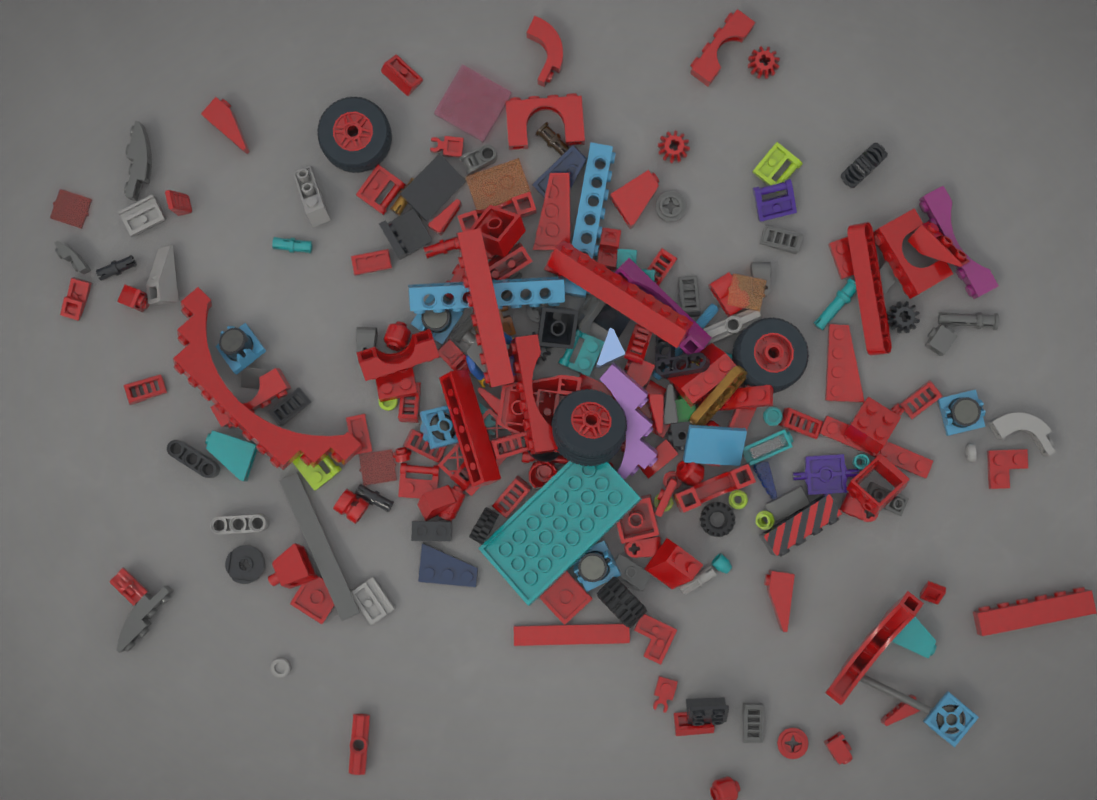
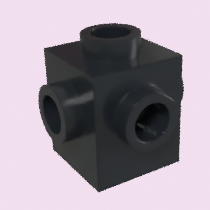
(678, 428)

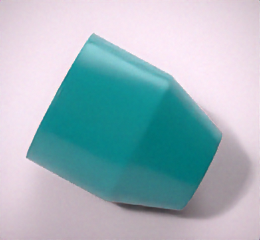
(864, 461)
(721, 563)

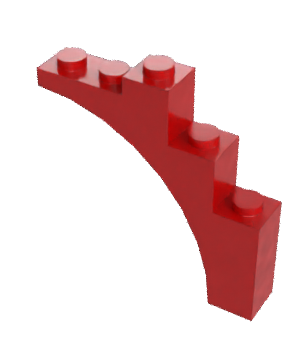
(873, 645)

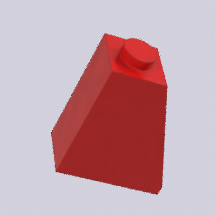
(634, 197)

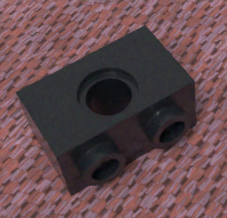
(431, 531)

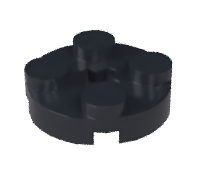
(237, 572)

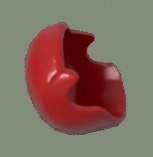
(541, 473)

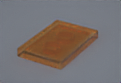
(497, 184)

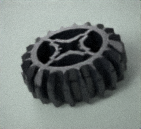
(864, 165)

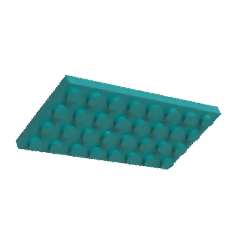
(558, 526)

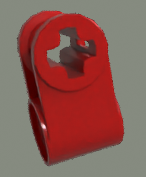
(855, 509)
(646, 547)

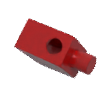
(292, 568)

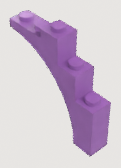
(630, 396)

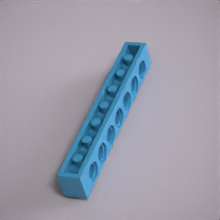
(596, 153)
(438, 290)

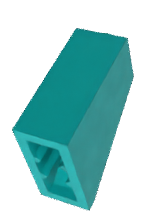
(233, 453)
(916, 638)

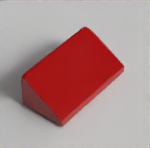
(401, 75)
(682, 727)

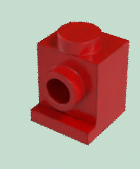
(838, 748)

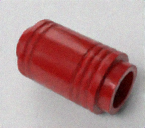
(452, 511)

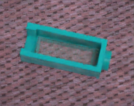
(767, 447)

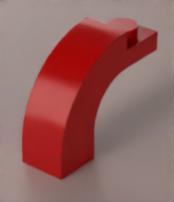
(548, 38)

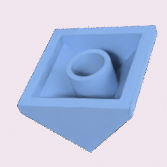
(611, 350)

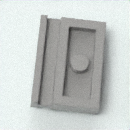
(142, 215)
(372, 600)

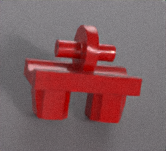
(128, 586)

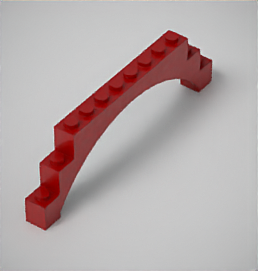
(278, 443)

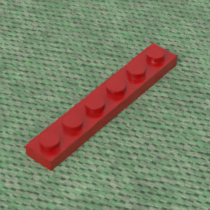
(895, 454)

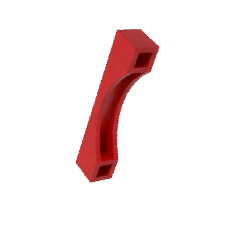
(526, 353)

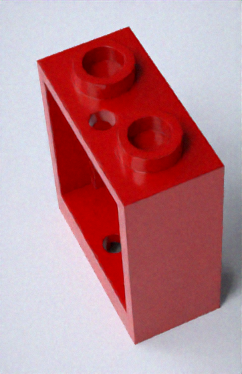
(886, 470)

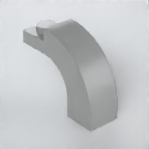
(1025, 422)

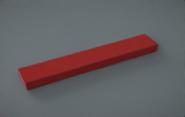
(571, 634)

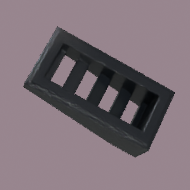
(273, 412)

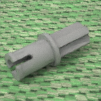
(698, 580)

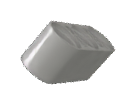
(230, 524)

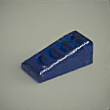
(765, 476)

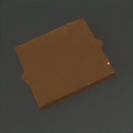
(746, 292)

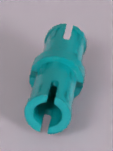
(292, 245)

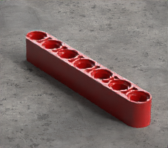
(869, 289)

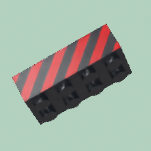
(801, 524)

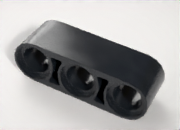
(184, 457)

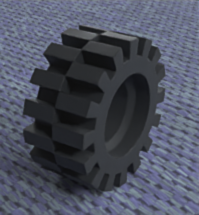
(729, 519)
(484, 525)

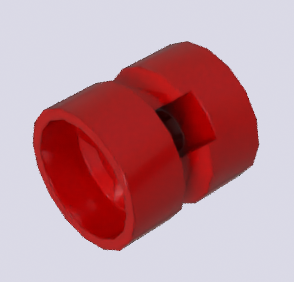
(351, 506)

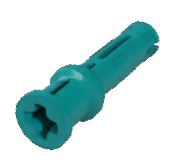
(842, 297)

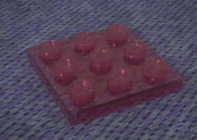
(472, 103)

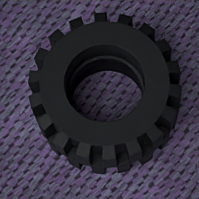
(621, 602)

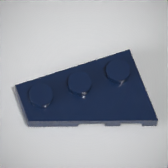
(570, 161)
(444, 569)

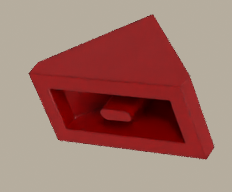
(436, 501)

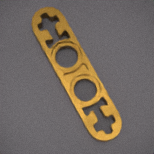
(718, 396)

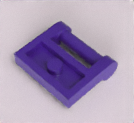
(775, 206)

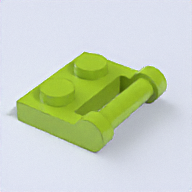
(773, 161)
(317, 476)

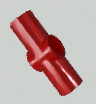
(358, 756)

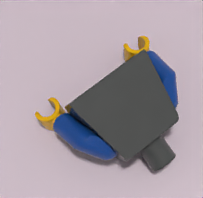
(473, 359)

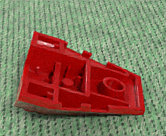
(547, 395)

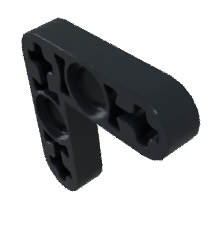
(673, 362)

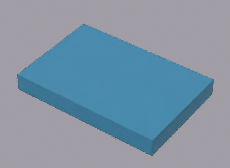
(714, 445)

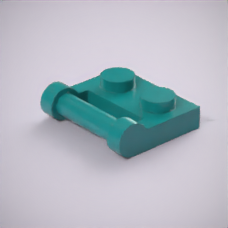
(587, 356)

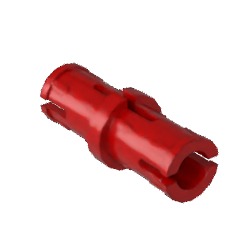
(441, 247)

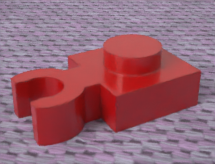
(450, 146)
(665, 690)

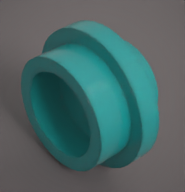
(772, 416)

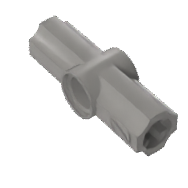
(721, 330)

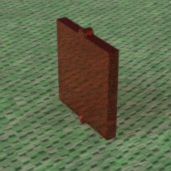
(71, 208)
(377, 467)

